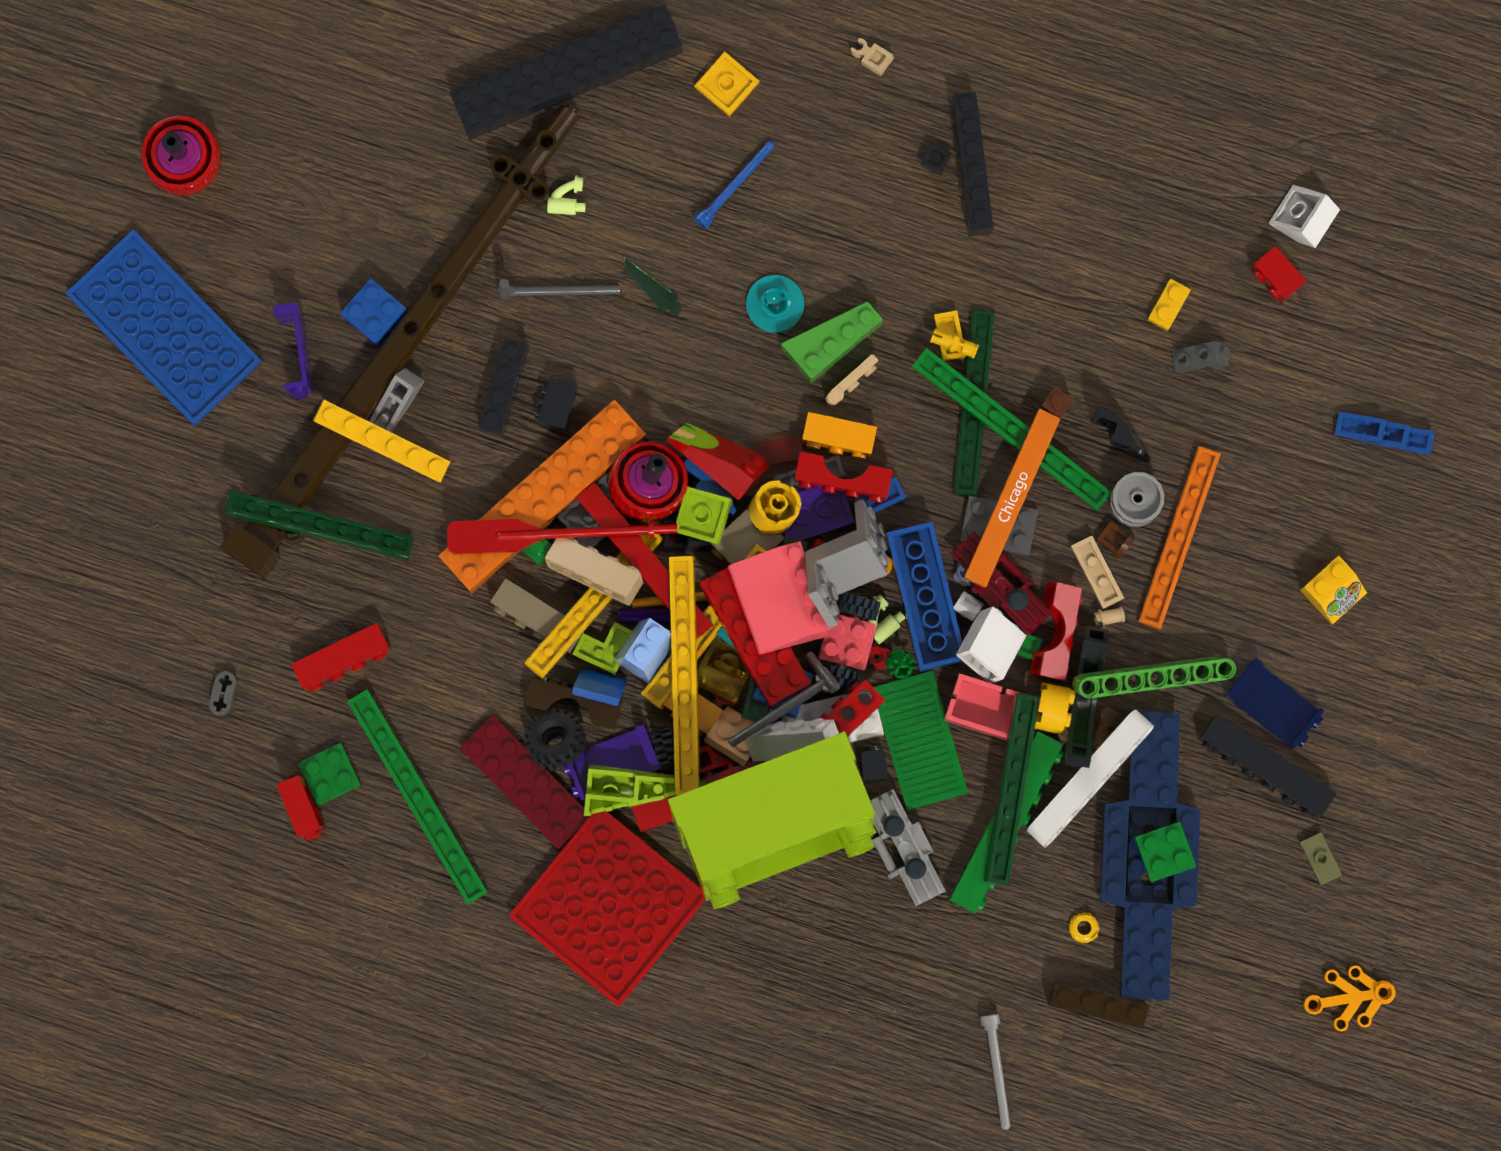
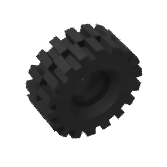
(552, 726)

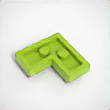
(601, 653)

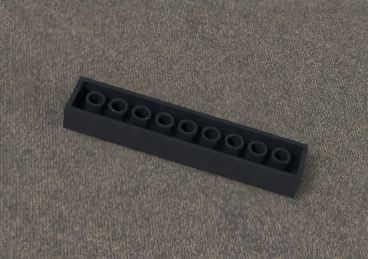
(566, 71)

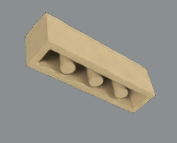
(594, 569)

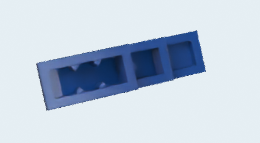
(1384, 433)

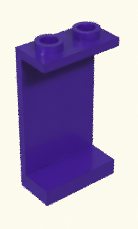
(292, 313)
(625, 751)

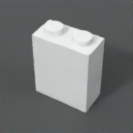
(991, 645)

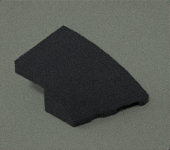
(1121, 435)

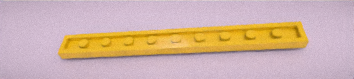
(684, 674)

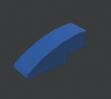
(707, 484)

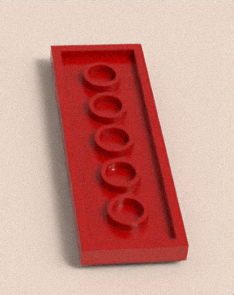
(775, 672)

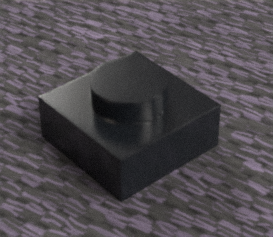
(935, 159)

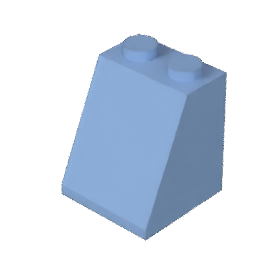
(645, 650)

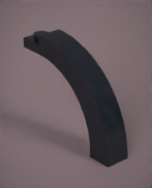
(1080, 730)

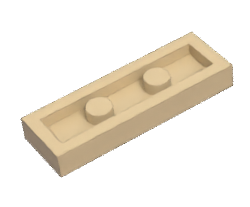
(1097, 572)

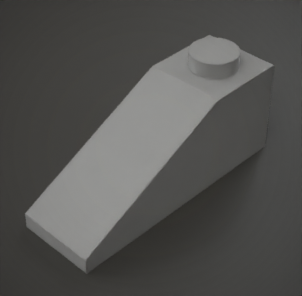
(396, 399)

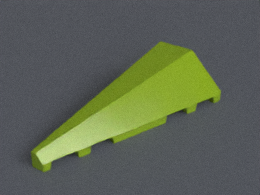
(619, 787)

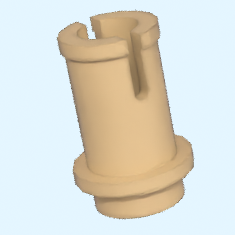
(1109, 617)

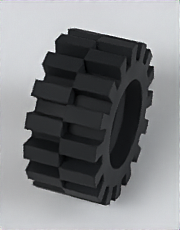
(664, 747)

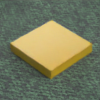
(726, 84)

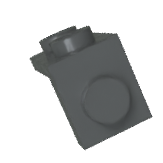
(1201, 356)

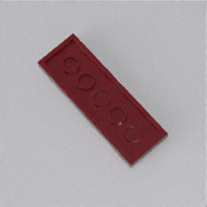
(525, 783)

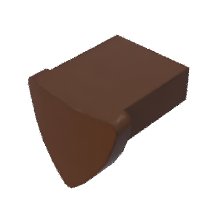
(1115, 539)

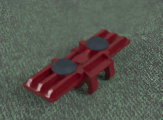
(1020, 603)

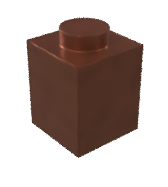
(1057, 403)

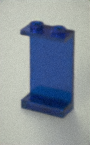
(1274, 705)

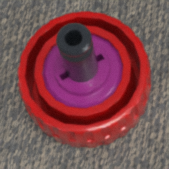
(181, 155)
(647, 482)

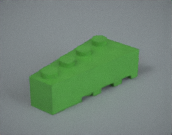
(829, 342)

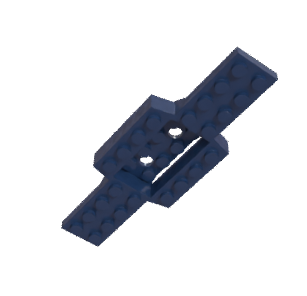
(1147, 908)

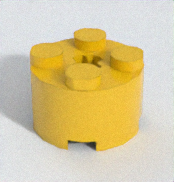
(774, 507)
(1053, 708)

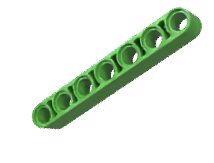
(1164, 680)

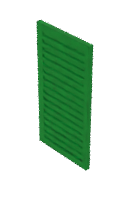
(920, 741)

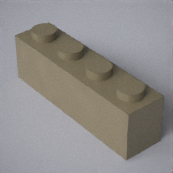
(527, 611)

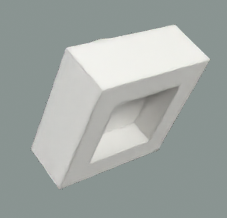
(968, 606)

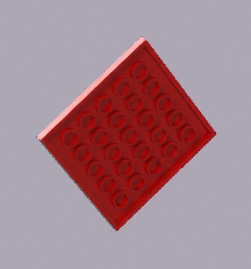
(608, 906)

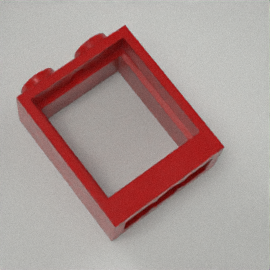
(301, 808)

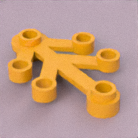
(1353, 997)

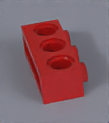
(861, 710)

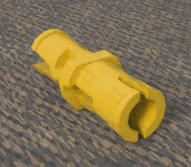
(954, 343)

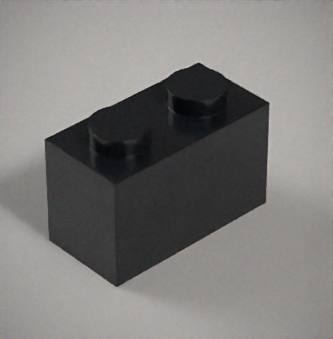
(557, 404)
(873, 765)

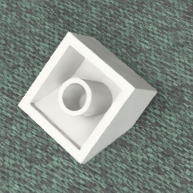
(1304, 215)

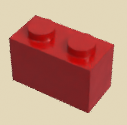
(1277, 275)

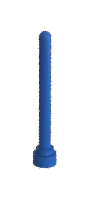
(705, 216)

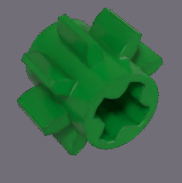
(900, 663)

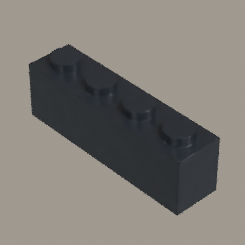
(503, 388)

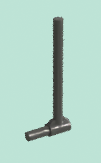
(506, 291)
(824, 681)

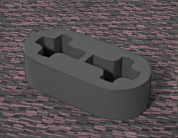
(217, 692)

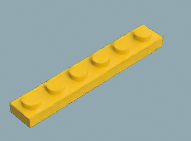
(381, 441)

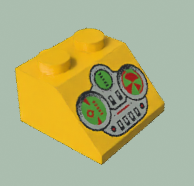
(1334, 590)

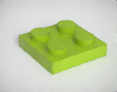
(703, 515)

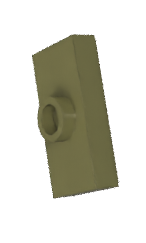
(1320, 858)

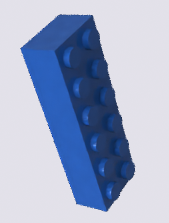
(925, 596)

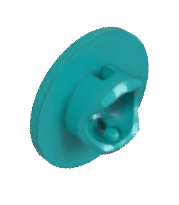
(775, 303)

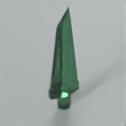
(658, 294)

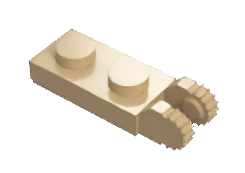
(850, 381)

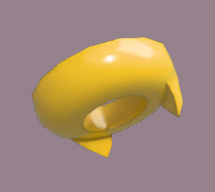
(1084, 917)

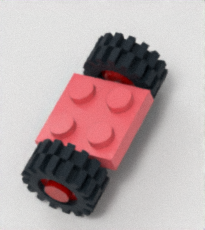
(851, 639)

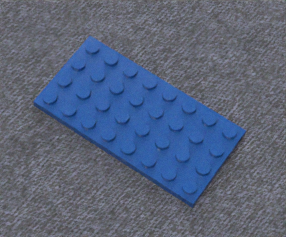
(164, 327)

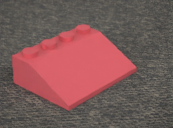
(777, 598)

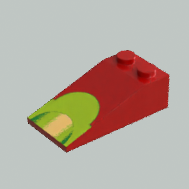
(724, 461)

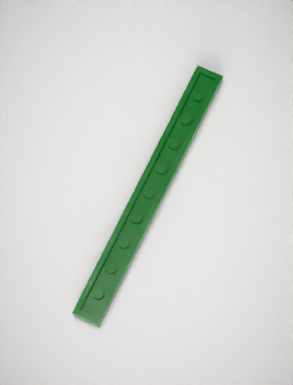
(1008, 427)
(417, 797)

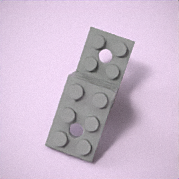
(846, 563)

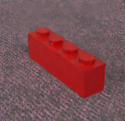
(341, 657)

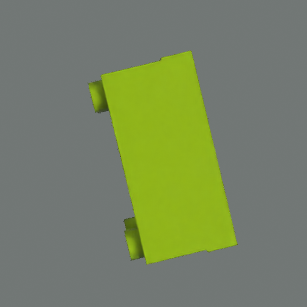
(774, 818)

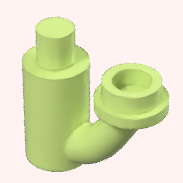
(566, 206)
(888, 625)

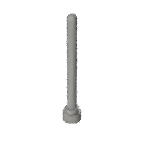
(990, 1025)

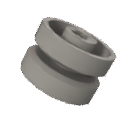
(1124, 506)

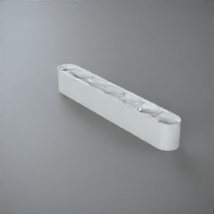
(1090, 780)

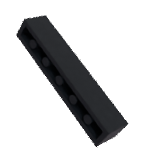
(972, 164)
(1266, 766)

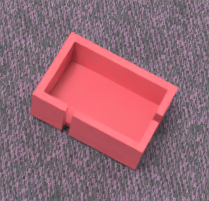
(981, 707)

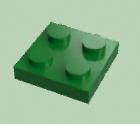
(329, 774)
(1165, 852)

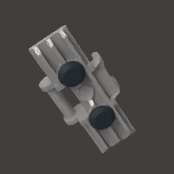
(911, 844)

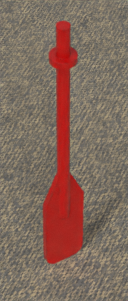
(515, 535)

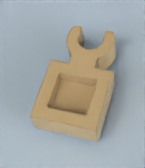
(874, 58)

